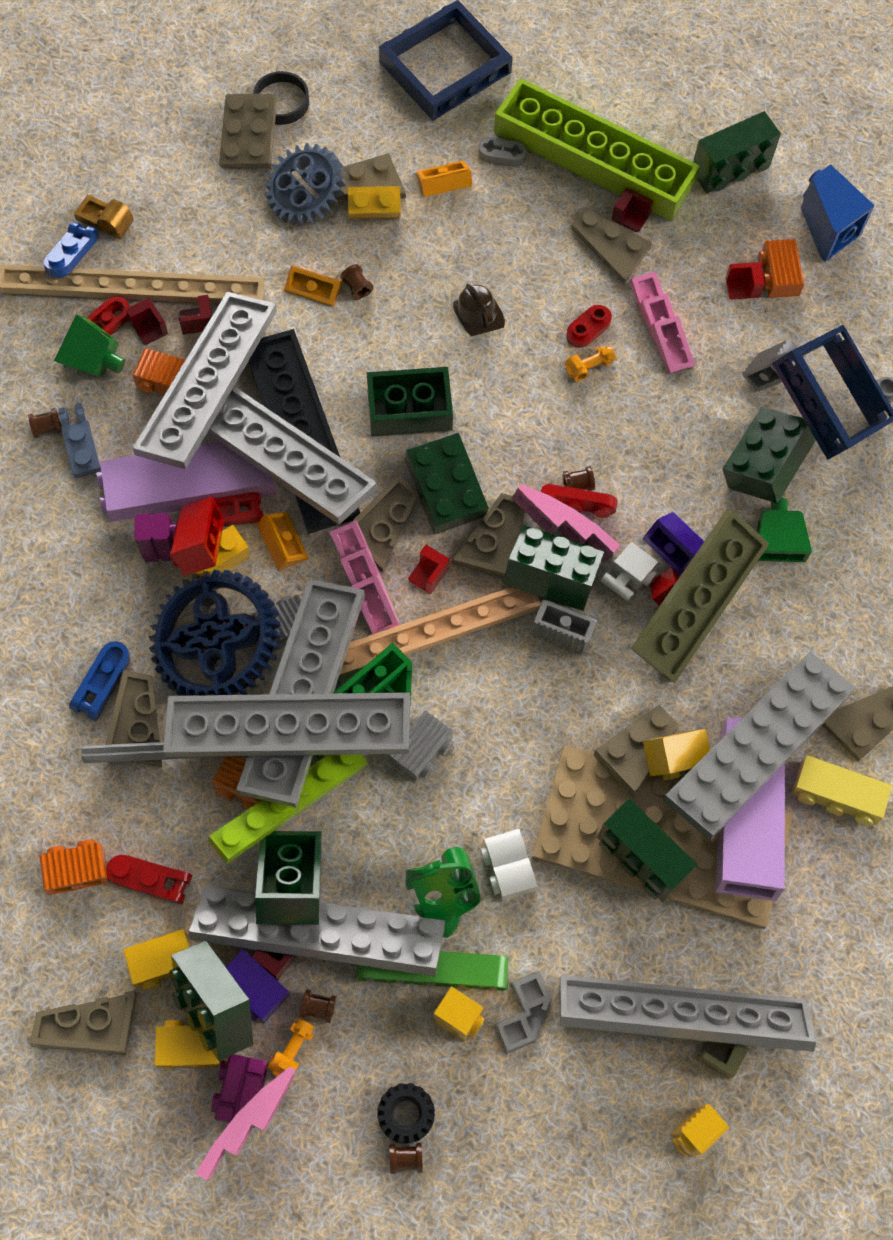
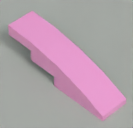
(662, 323)
(555, 516)
(365, 576)
(256, 1113)

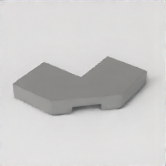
(524, 1027)

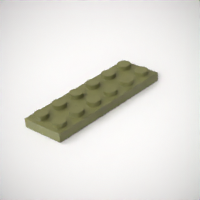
(700, 596)

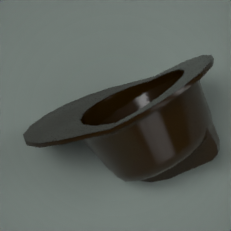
(478, 310)

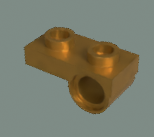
(111, 217)

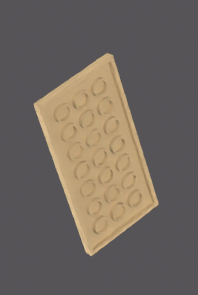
(588, 795)

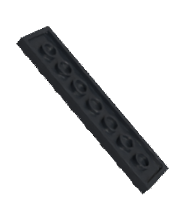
(291, 394)

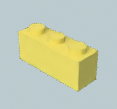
(841, 790)

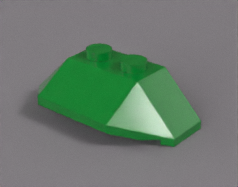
(384, 674)

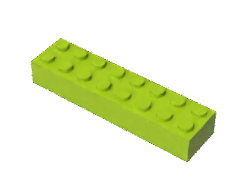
(595, 147)

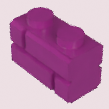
(154, 536)
(241, 1082)

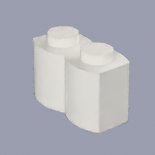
(509, 865)

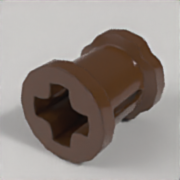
(356, 281)
(44, 423)
(580, 479)
(318, 1006)
(406, 1158)

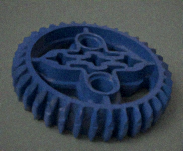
(211, 627)

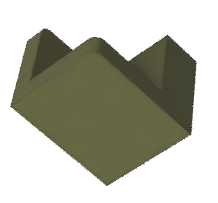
(722, 1057)

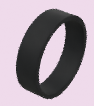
(283, 76)

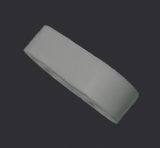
(502, 151)

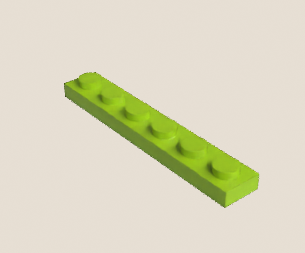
(268, 816)

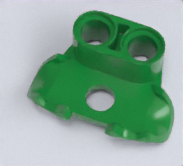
(454, 880)

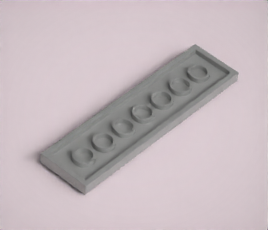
(205, 380)
(291, 457)
(307, 666)
(287, 724)
(758, 745)
(342, 934)
(686, 1013)

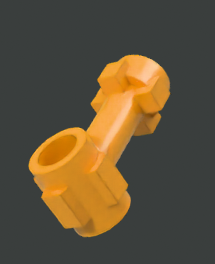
(578, 369)
(282, 1061)

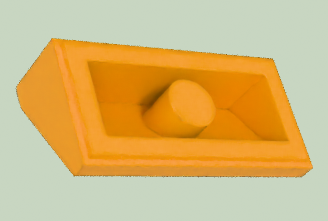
(444, 178)
(313, 285)
(282, 540)

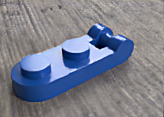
(70, 250)
(101, 679)

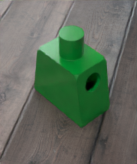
(89, 348)
(784, 533)

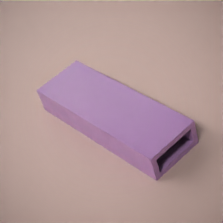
(150, 487)
(753, 842)

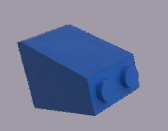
(834, 211)

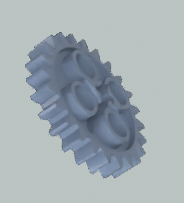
(287, 200)

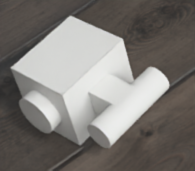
(633, 568)

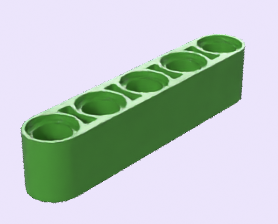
(453, 969)

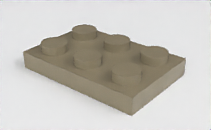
(248, 131)

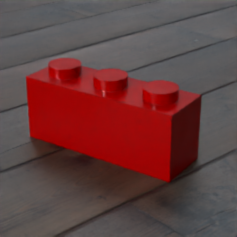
(197, 536)

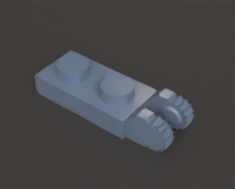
(79, 443)

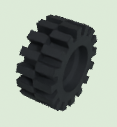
(386, 1107)

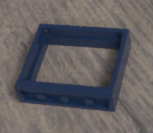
(461, 90)
(813, 402)

